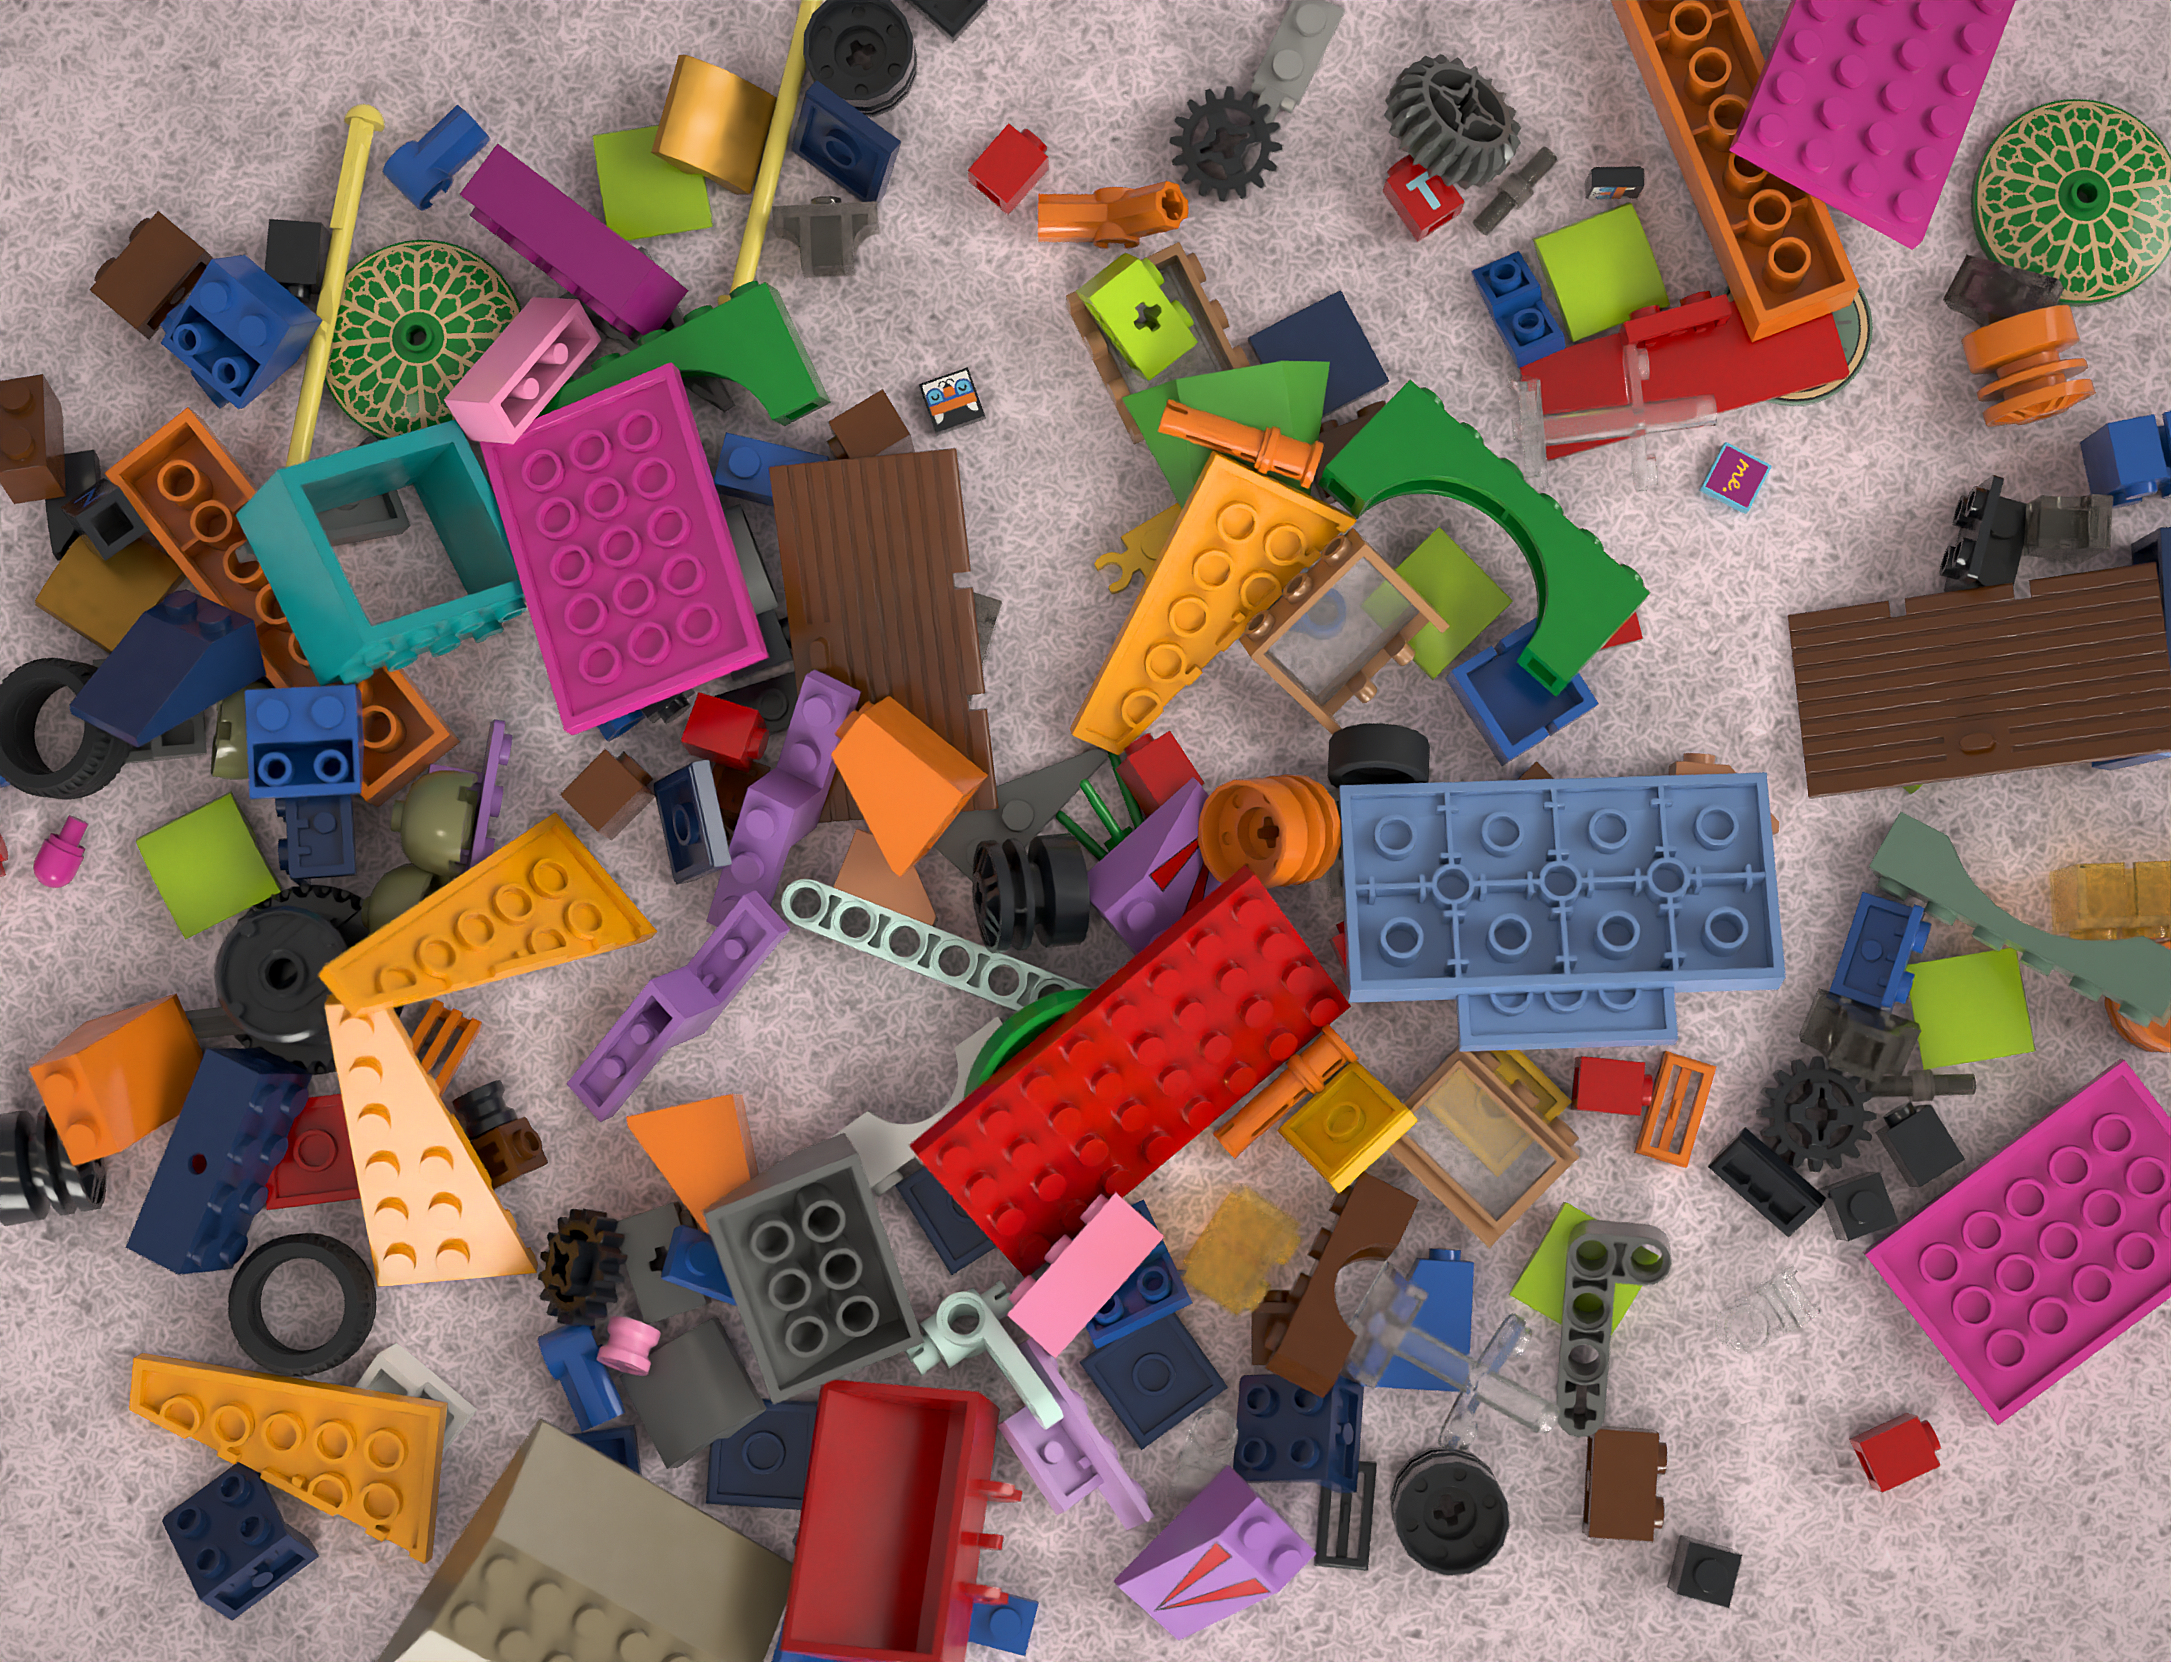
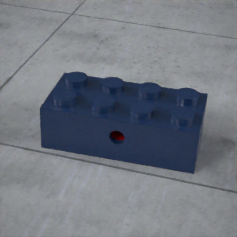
(219, 1160)

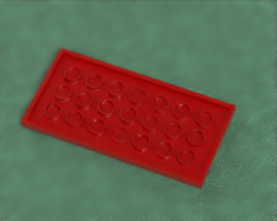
(1132, 1071)

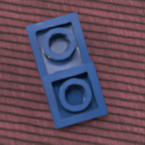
(1518, 309)

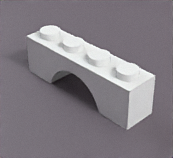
(885, 1144)

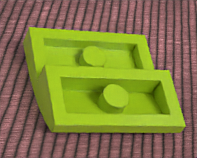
(644, 192)
(1600, 271)
(1458, 592)
(208, 865)
(1970, 1008)
(1544, 1274)

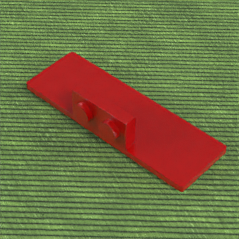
(1690, 352)

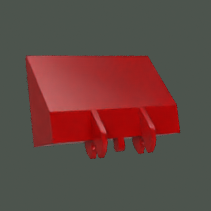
(894, 1524)

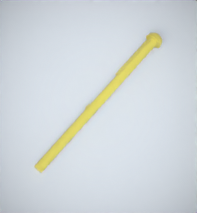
(363, 121)
(773, 153)

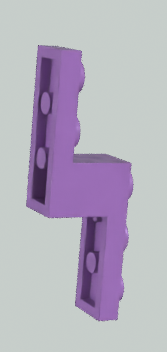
(787, 799)
(678, 1006)

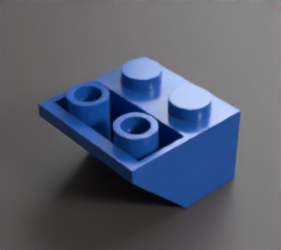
(240, 329)
(304, 741)

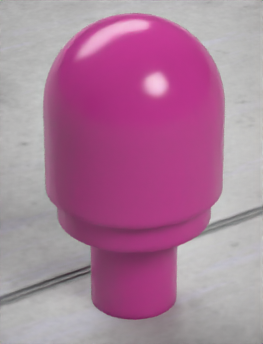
(60, 855)

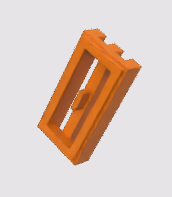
(453, 1020)
(1662, 1151)

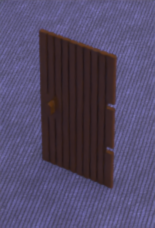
(876, 598)
(1983, 681)

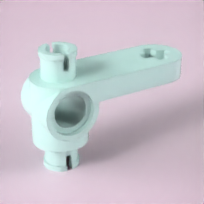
(989, 1336)

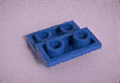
(1144, 1297)

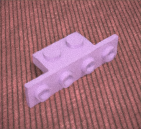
(1071, 1454)

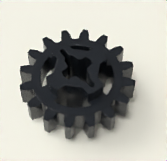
(1219, 122)
(1814, 1089)
(582, 1267)

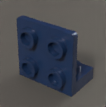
(318, 837)
(1298, 1435)
(236, 1542)

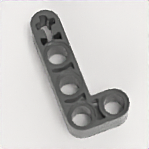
(1595, 1326)

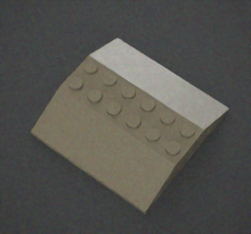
(593, 1568)

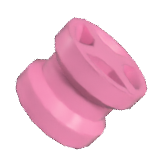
(628, 1346)

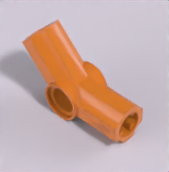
(1111, 214)

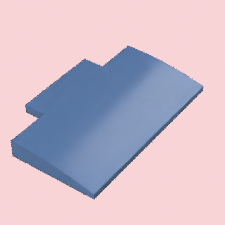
(1560, 902)

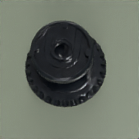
(272, 969)

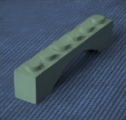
(1927, 866)

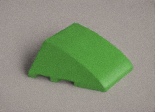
(1256, 396)

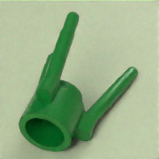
(1105, 816)

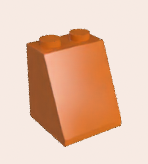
(903, 779)
(119, 1077)
(699, 1148)

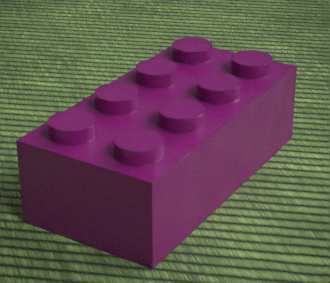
(571, 245)

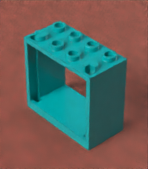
(314, 587)

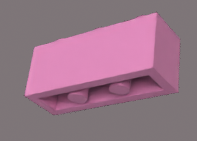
(522, 370)
(1083, 1273)

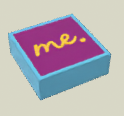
(1735, 478)

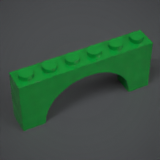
(738, 341)
(1424, 450)

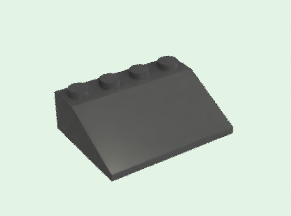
(812, 1269)

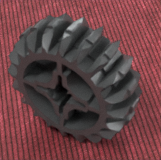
(1452, 121)

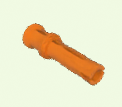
(1264, 448)
(1304, 1075)

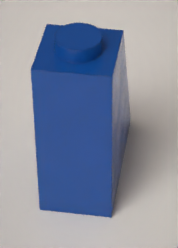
(1443, 1313)

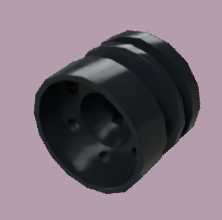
(874, 28)
(1031, 892)
(40, 1173)
(1456, 1542)

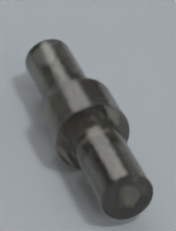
(1515, 191)
(1922, 1085)

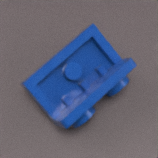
(1879, 952)

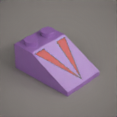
(1154, 872)
(1215, 1558)

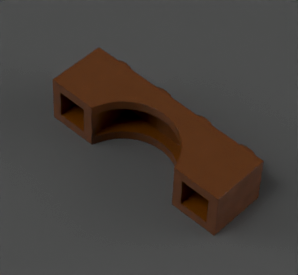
(1315, 1337)

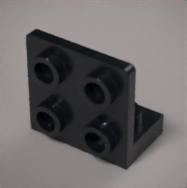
(1987, 541)

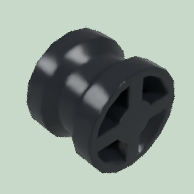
(484, 1109)

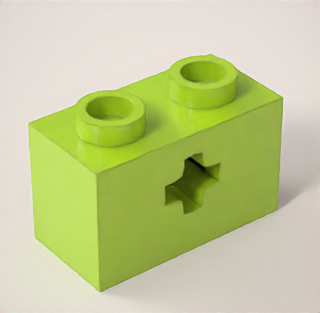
(1112, 302)

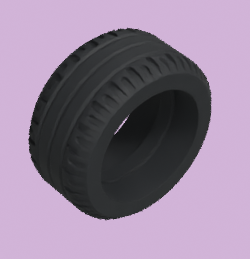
(20, 764)
(246, 1313)

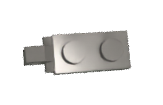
(1295, 54)

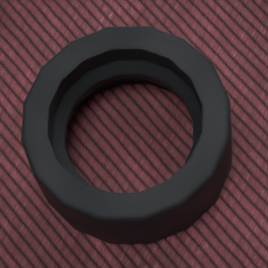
(1378, 755)

